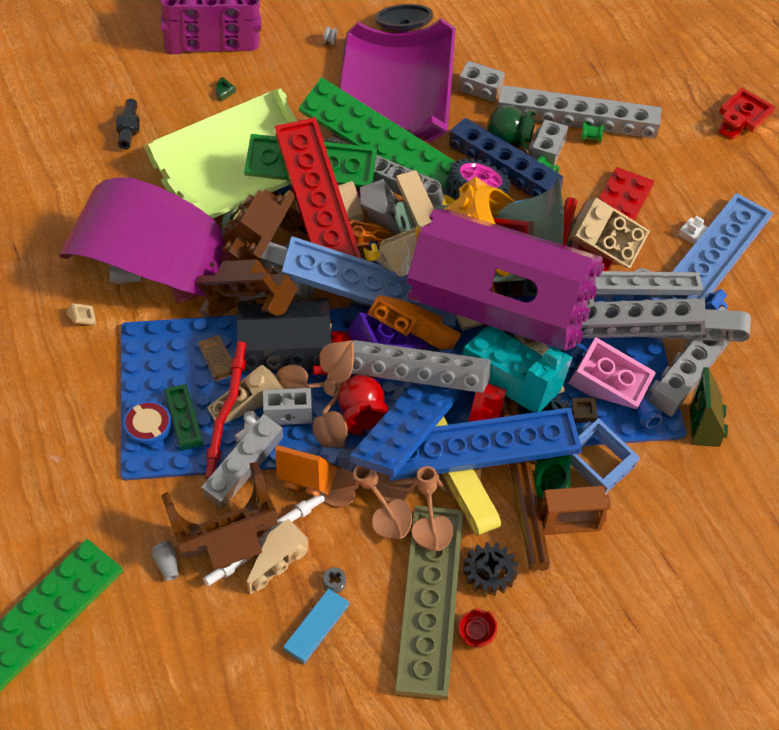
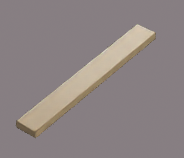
(420, 210)

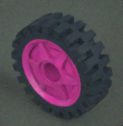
(465, 170)

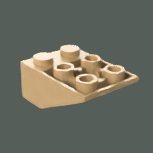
(608, 233)

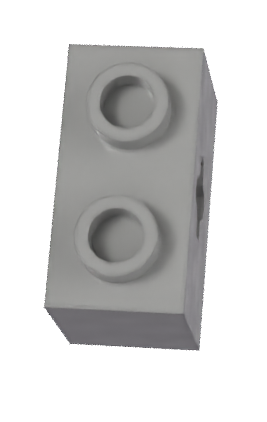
(288, 405)

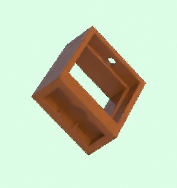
(574, 510)

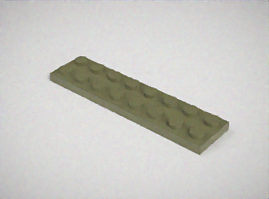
(429, 613)

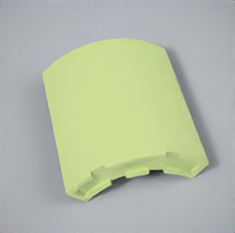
(209, 157)

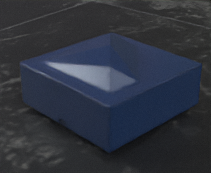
(353, 310)

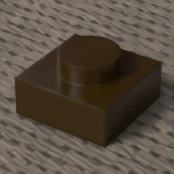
(584, 410)

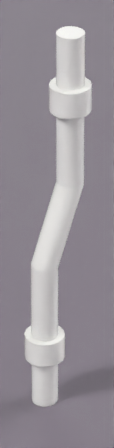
(301, 510)

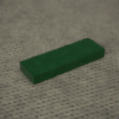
(183, 417)

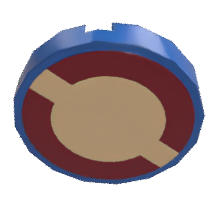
(147, 422)

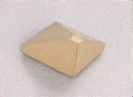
(81, 314)

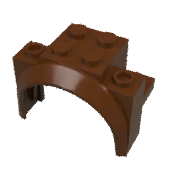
(257, 223)
(228, 536)

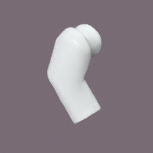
(250, 420)

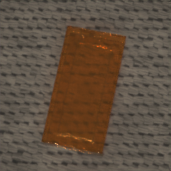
(216, 357)

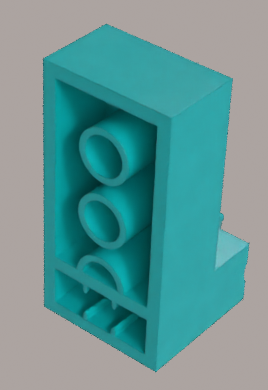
(524, 373)

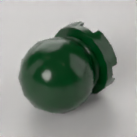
(512, 125)

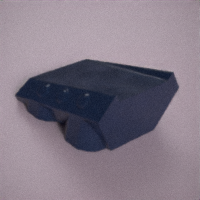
(337, 456)

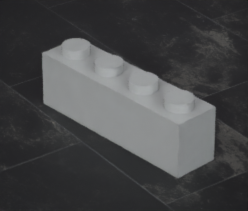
(235, 468)

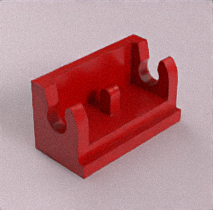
(487, 404)

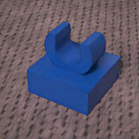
(715, 300)

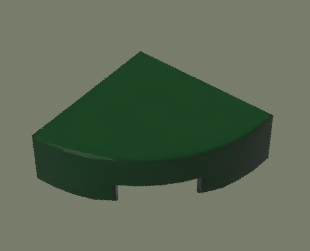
(224, 89)

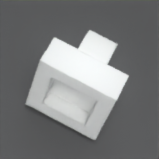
(693, 229)

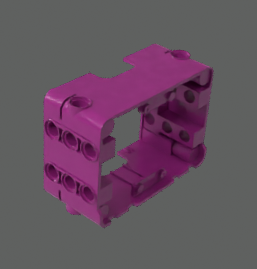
(210, 25)

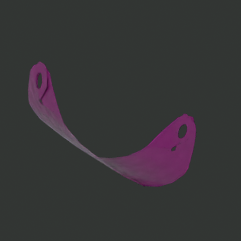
(147, 233)

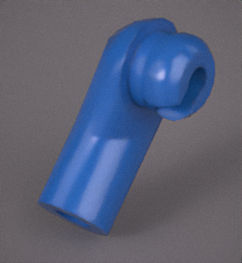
(574, 352)

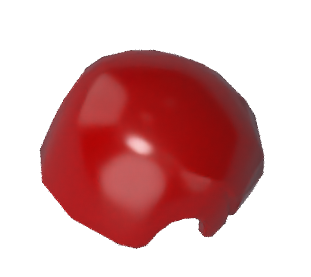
(477, 628)

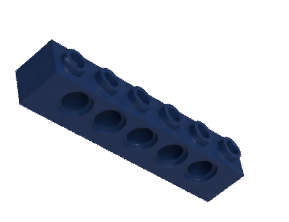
(520, 168)

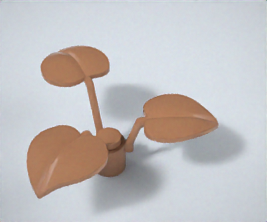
(338, 361)
(390, 521)
(428, 533)

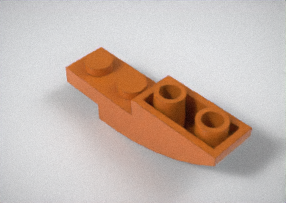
(414, 319)

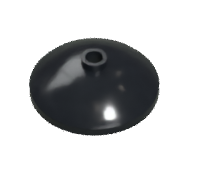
(404, 17)

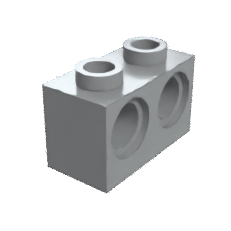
(481, 81)
(548, 141)

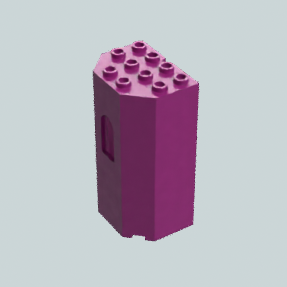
(458, 264)

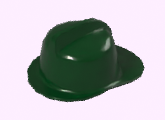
(552, 474)

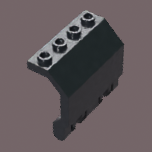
(285, 338)

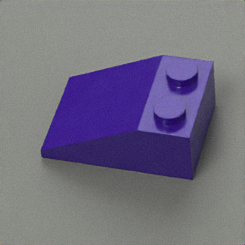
(371, 330)

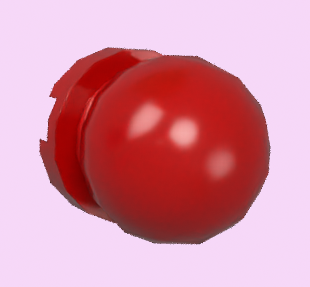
(362, 403)

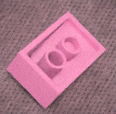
(611, 375)

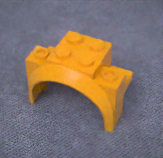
(480, 202)

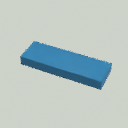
(316, 626)

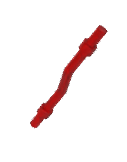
(237, 366)

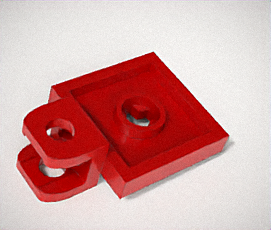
(736, 114)

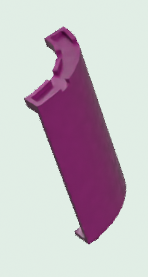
(402, 75)

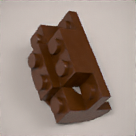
(245, 282)

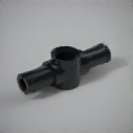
(127, 124)

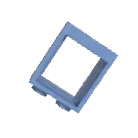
(616, 445)

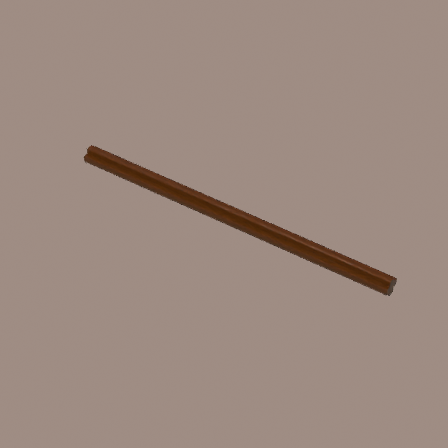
(526, 499)

